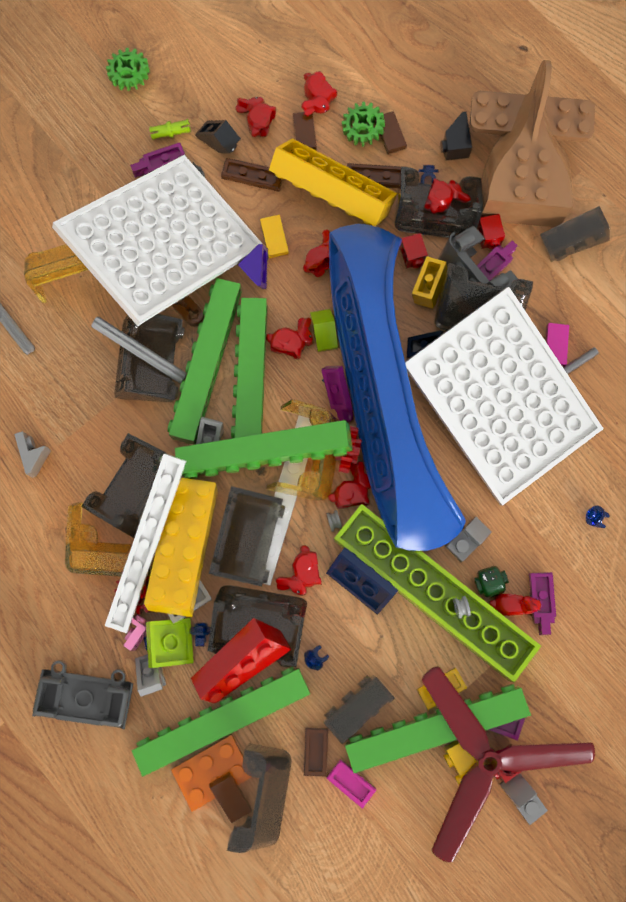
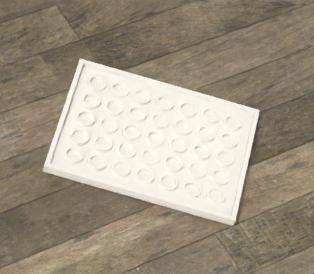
(157, 238)
(503, 396)

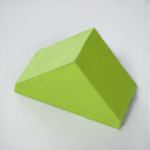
(324, 330)

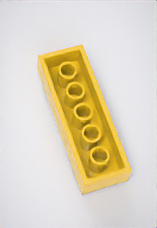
(332, 182)
(182, 549)

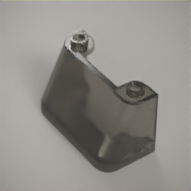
(414, 218)
(462, 296)
(138, 378)
(130, 488)
(246, 537)
(239, 605)
(273, 770)

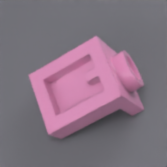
(135, 636)

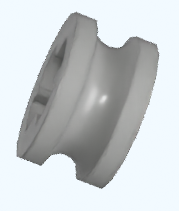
(334, 520)
(461, 607)

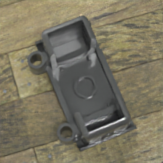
(460, 249)
(82, 697)

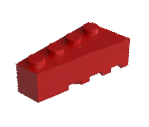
(240, 660)

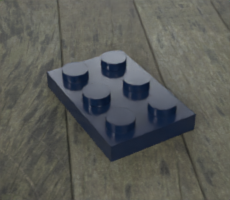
(361, 581)

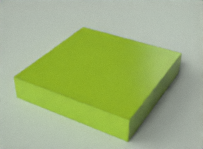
(169, 643)

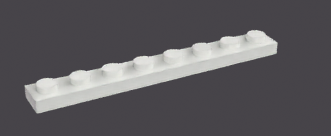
(289, 475)
(145, 543)

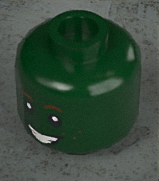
(491, 581)

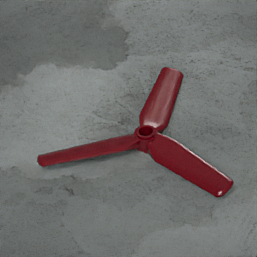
(478, 780)

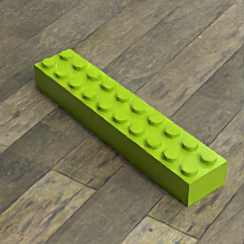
(432, 592)

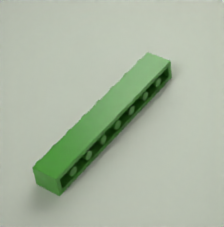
(205, 361)
(250, 367)
(265, 449)
(220, 722)
(432, 730)

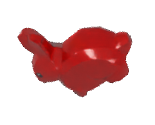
(318, 92)
(259, 115)
(442, 194)
(318, 258)
(291, 341)
(354, 491)
(304, 573)
(515, 604)

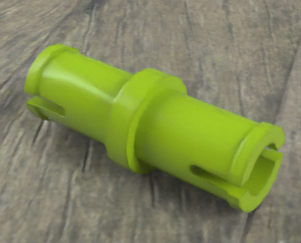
(170, 129)

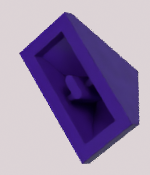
(256, 265)

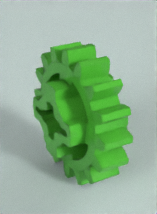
(127, 69)
(362, 128)

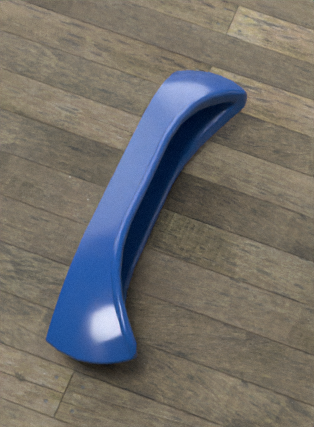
(395, 455)

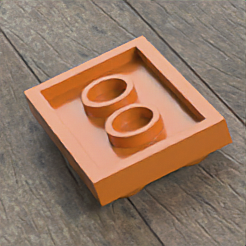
(207, 766)

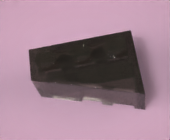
(576, 235)
(357, 708)

